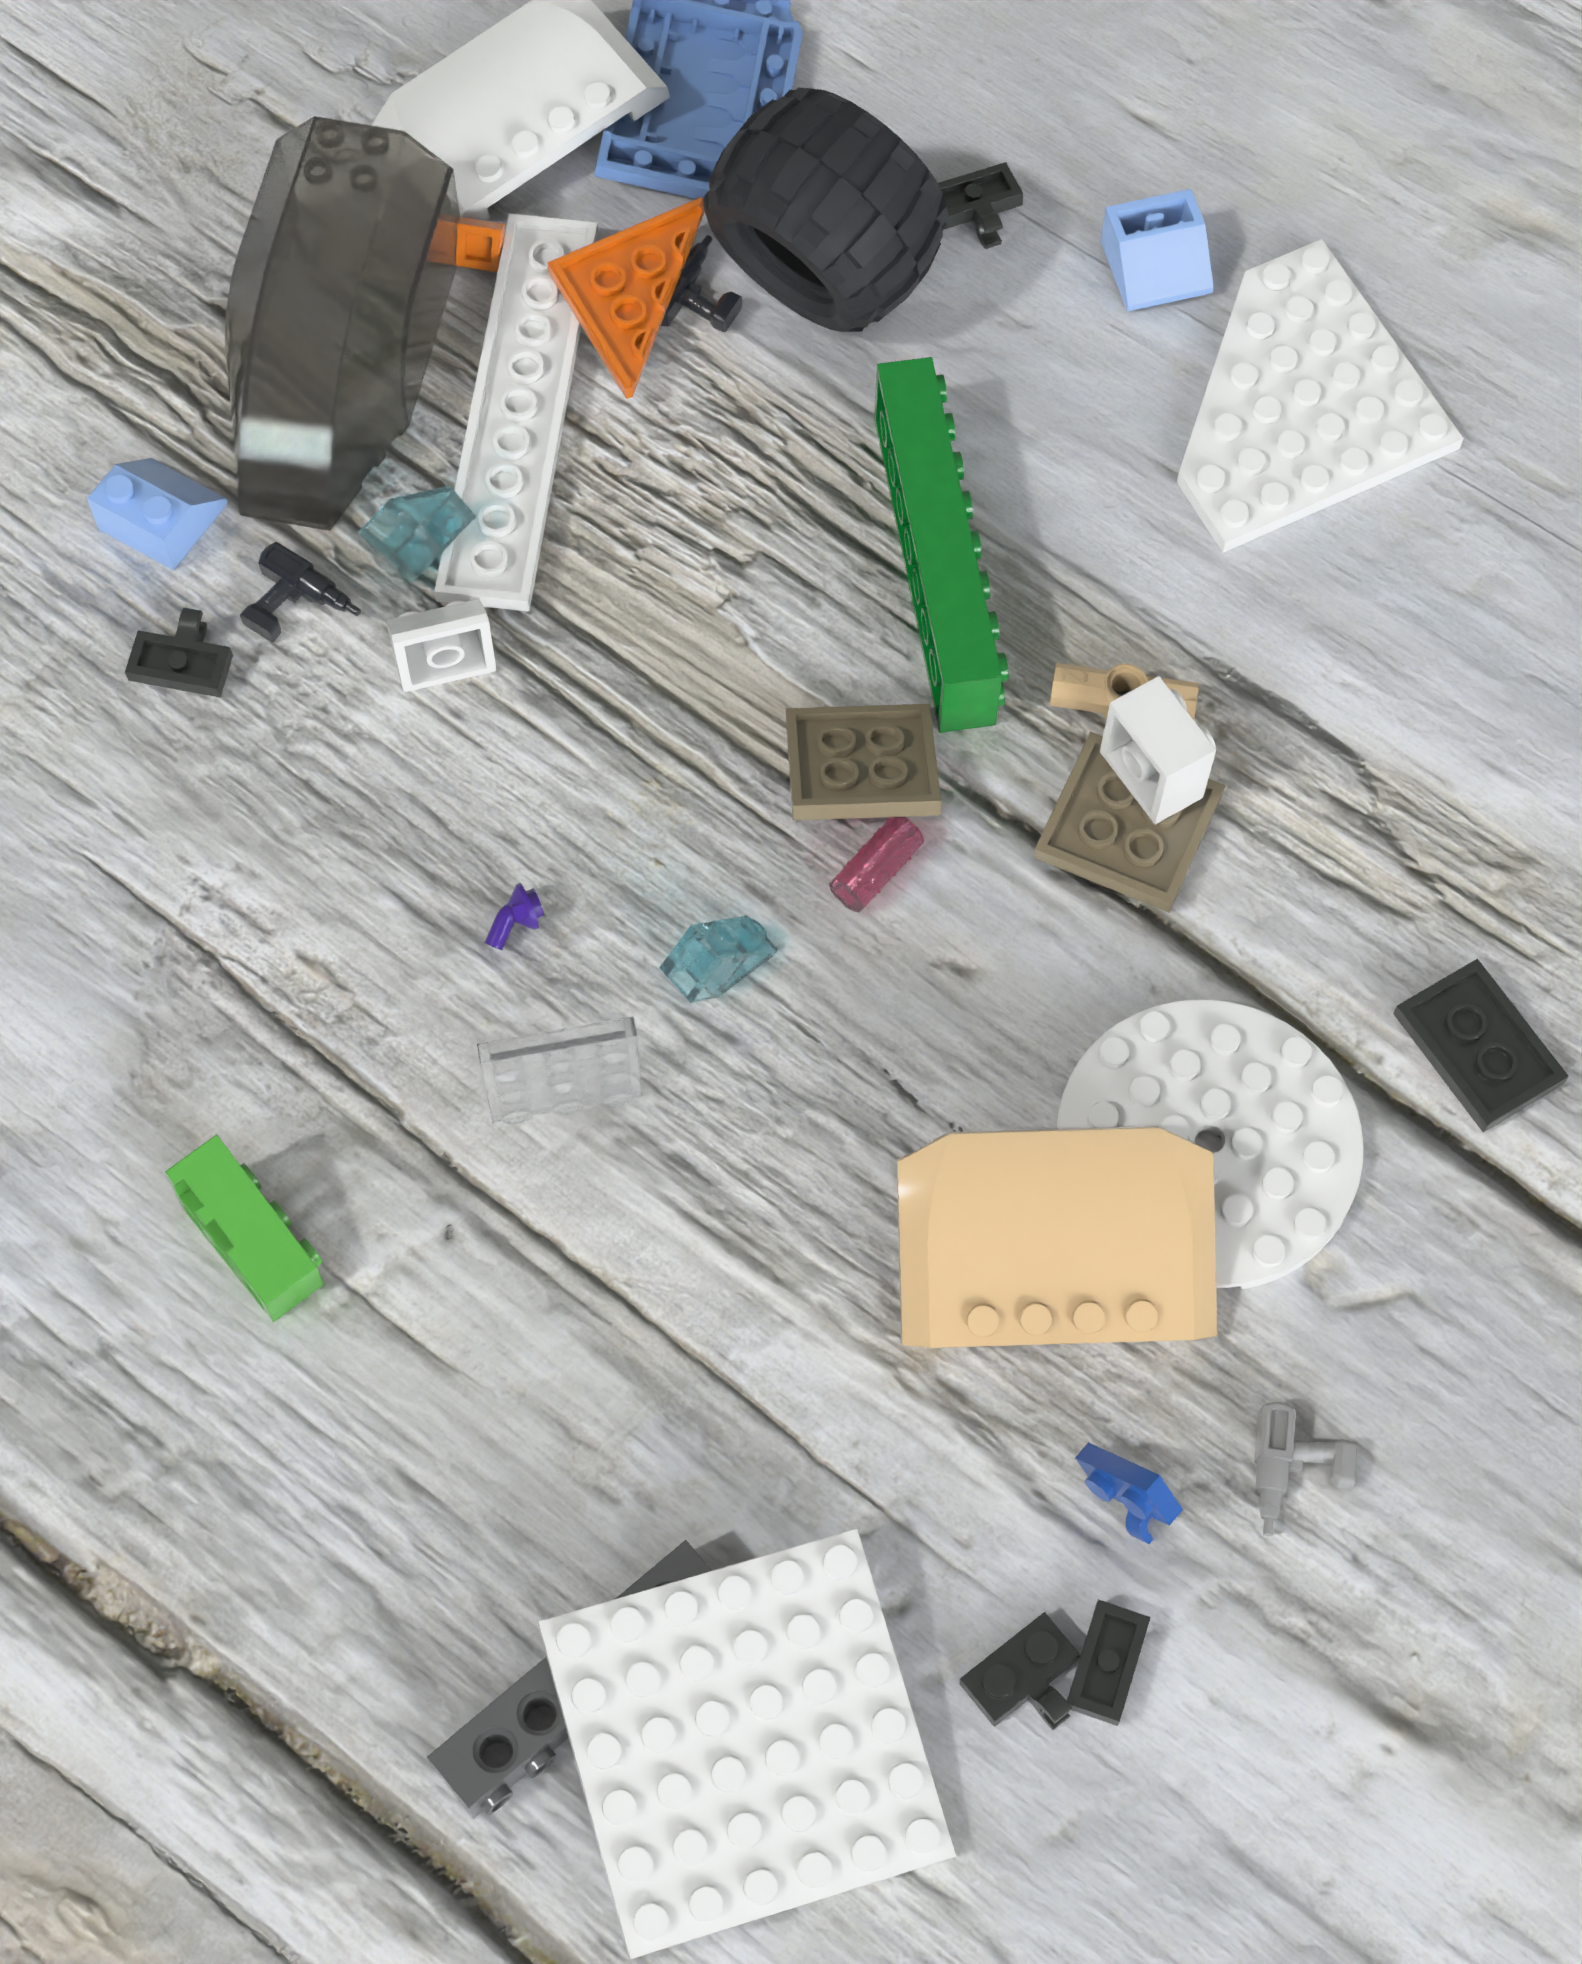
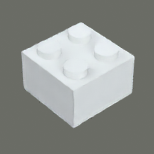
(1158, 749)

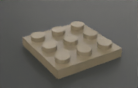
(862, 762)
(1113, 842)

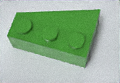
(245, 1228)

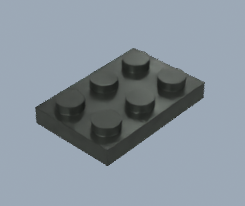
(1480, 1045)

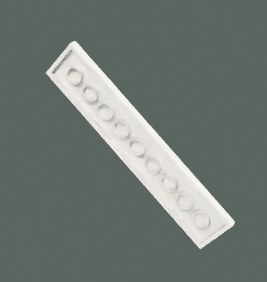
(515, 419)

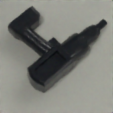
(687, 294)
(293, 578)

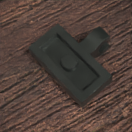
(979, 199)
(180, 660)
(1022, 1672)

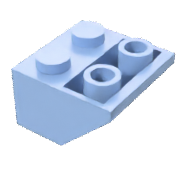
(1157, 249)

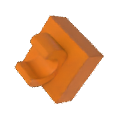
(479, 244)

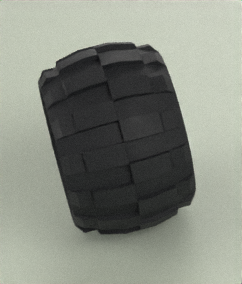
(826, 209)

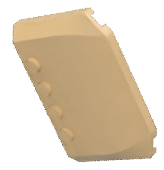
(1056, 1238)

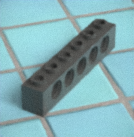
(504, 1720)

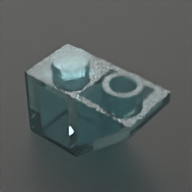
(416, 529)
(717, 956)

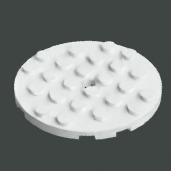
(1269, 1094)

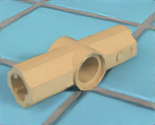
(1095, 688)

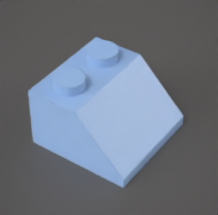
(154, 509)

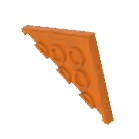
(625, 286)

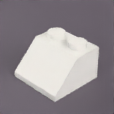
(442, 644)

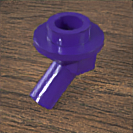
(522, 908)

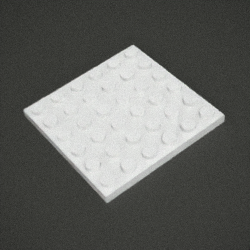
(744, 1742)

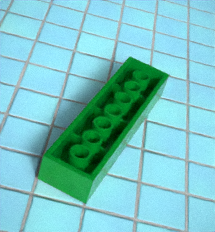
(938, 545)

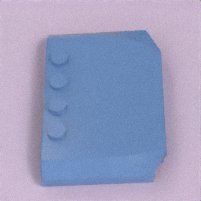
(719, 70)

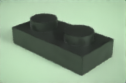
(1108, 1662)

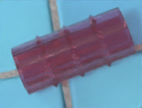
(876, 863)

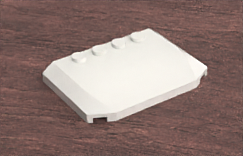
(523, 97)

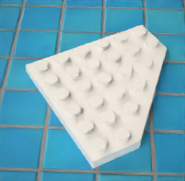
(1304, 403)

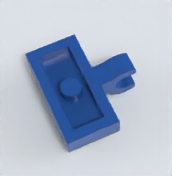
(1132, 1485)

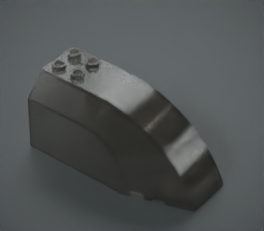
(334, 313)

